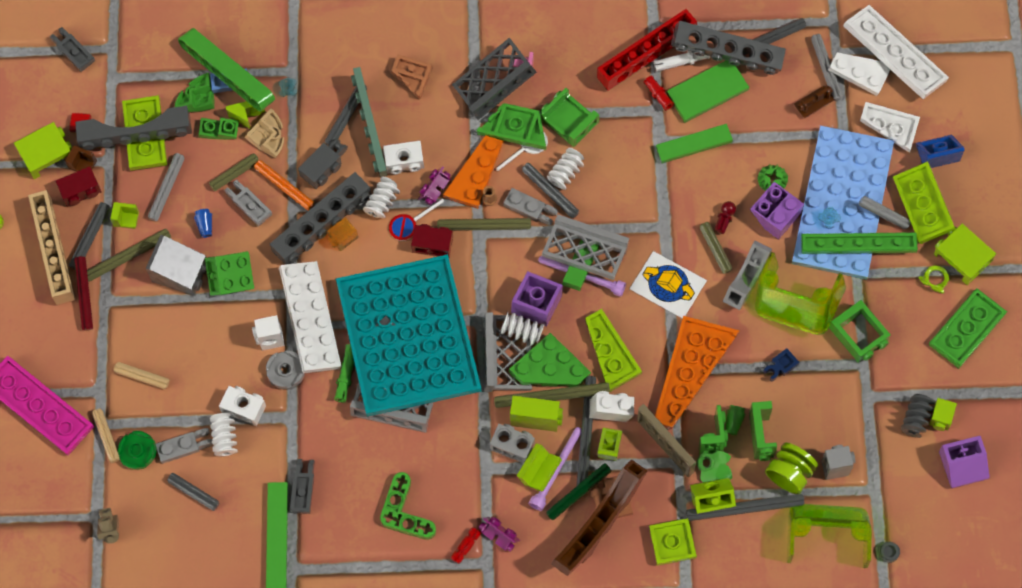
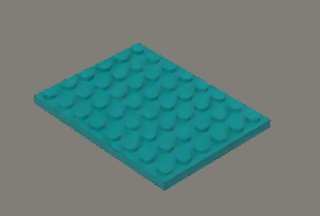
(426, 350)

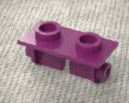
(429, 190)
(493, 528)

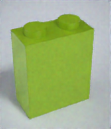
(536, 413)

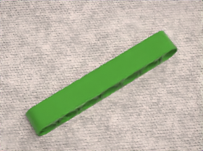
(226, 69)

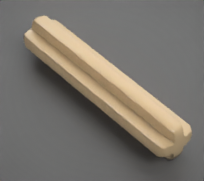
(141, 375)
(105, 435)

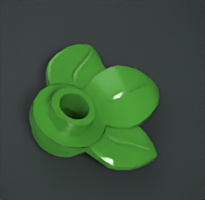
(717, 468)

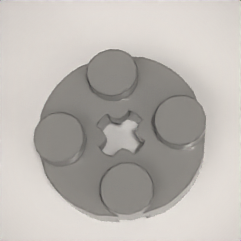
(274, 372)

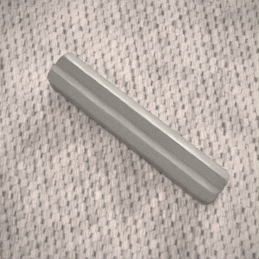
(884, 212)

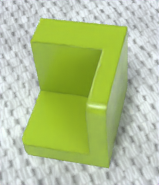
(124, 215)

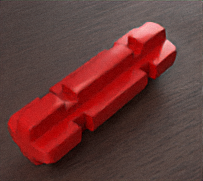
(465, 545)

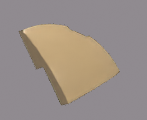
(267, 134)

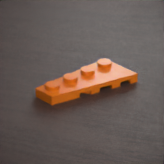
(475, 174)

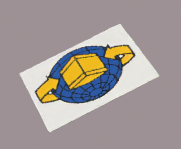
(668, 284)

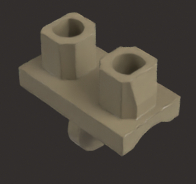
(108, 526)

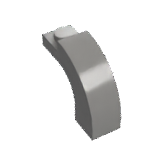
(748, 276)

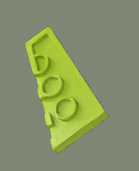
(613, 356)

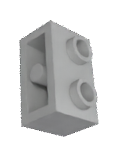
(837, 462)

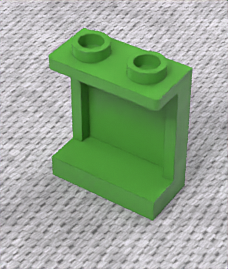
(569, 117)
(761, 412)

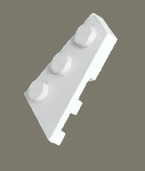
(861, 71)
(891, 124)

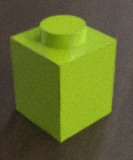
(942, 414)

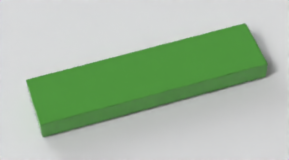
(694, 143)

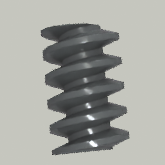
(915, 415)

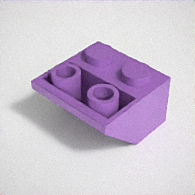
(777, 210)
(965, 461)

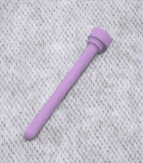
(616, 287)
(538, 501)

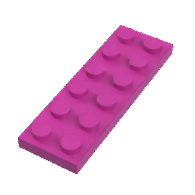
(41, 407)

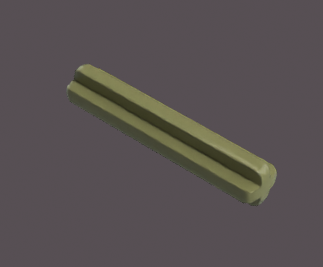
(233, 172)
(715, 247)

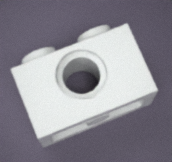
(396, 151)
(268, 333)
(250, 413)

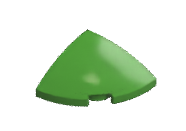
(198, 95)

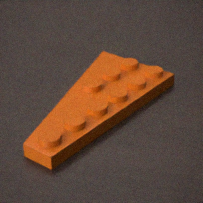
(694, 357)

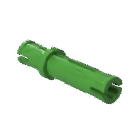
(344, 380)

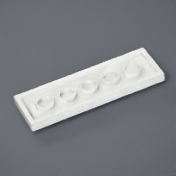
(896, 51)
(310, 317)

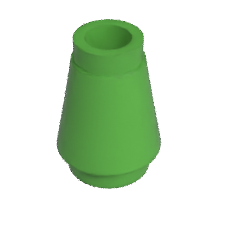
(734, 419)

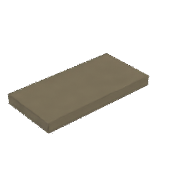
(666, 440)

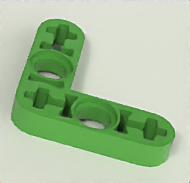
(396, 511)

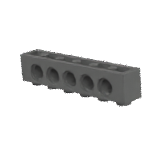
(773, 54)
(309, 221)

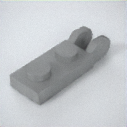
(249, 203)
(529, 206)
(183, 445)

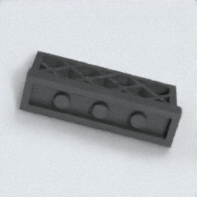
(501, 87)

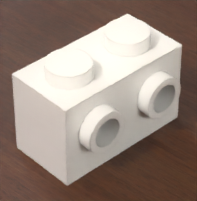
(611, 407)

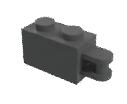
(322, 163)

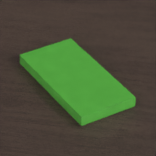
(707, 90)
(967, 328)

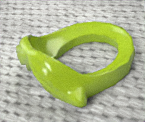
(939, 287)

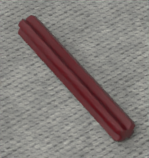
(83, 293)

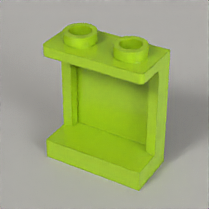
(43, 148)
(965, 252)

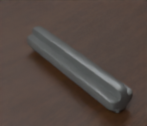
(193, 491)

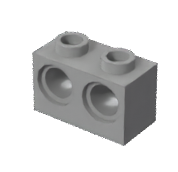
(510, 447)

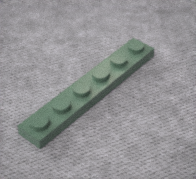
(370, 129)

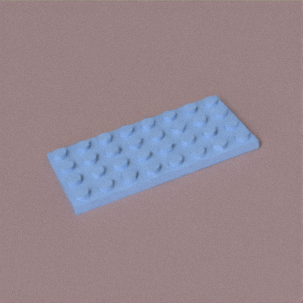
(841, 173)

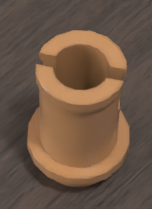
(489, 197)

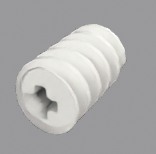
(565, 168)
(381, 197)
(522, 328)
(222, 435)

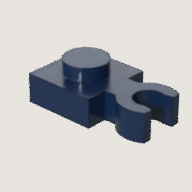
(782, 363)

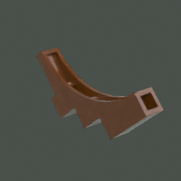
(602, 519)

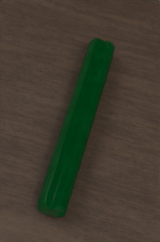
(578, 491)

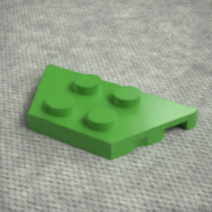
(515, 125)

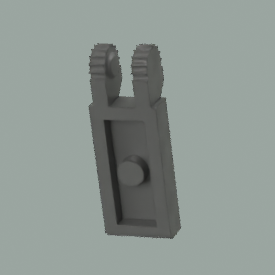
(73, 50)
(302, 488)

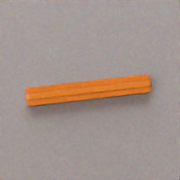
(284, 185)

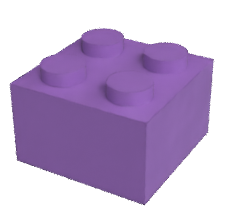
(536, 298)

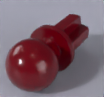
(728, 209)

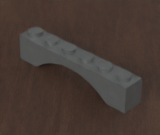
(171, 123)

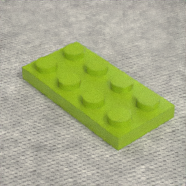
(150, 153)
(924, 203)

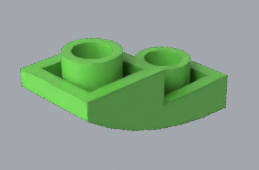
(218, 129)

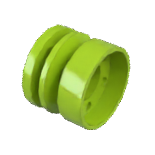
(791, 468)

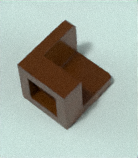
(80, 159)

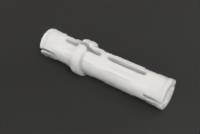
(678, 60)

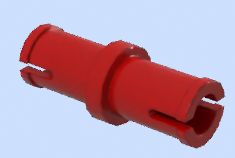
(658, 93)

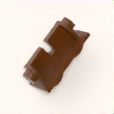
(814, 101)

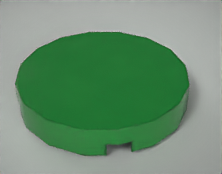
(137, 450)

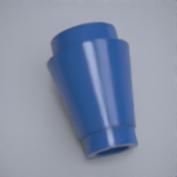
(204, 222)

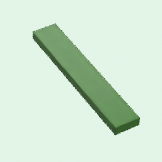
(858, 243)
(277, 535)

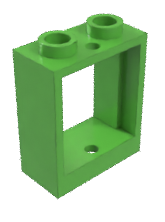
(846, 317)

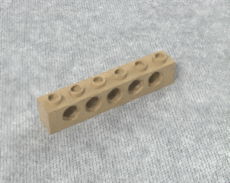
(51, 247)

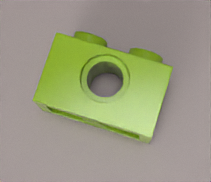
(713, 495)

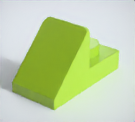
(241, 112)
(609, 444)

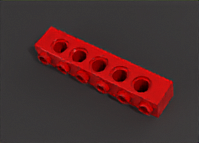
(641, 52)

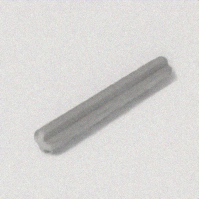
(824, 61)
(166, 187)

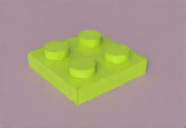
(672, 541)

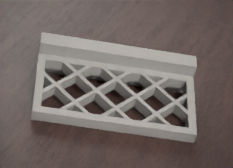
(590, 235)
(490, 355)
(397, 418)

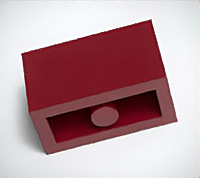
(78, 186)
(432, 240)

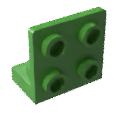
(229, 273)
(710, 442)

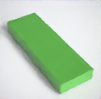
(575, 277)

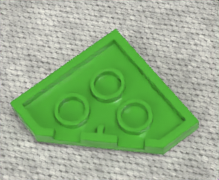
(549, 365)

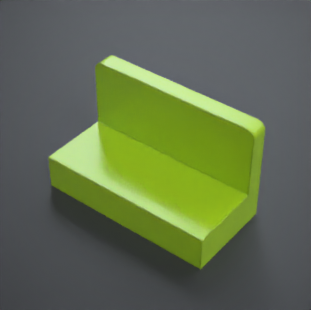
(538, 468)

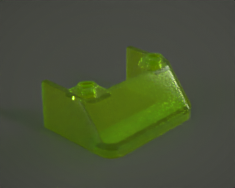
(793, 309)
(803, 517)

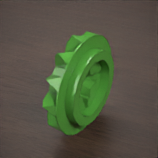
(764, 180)

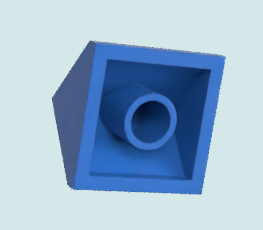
(940, 151)

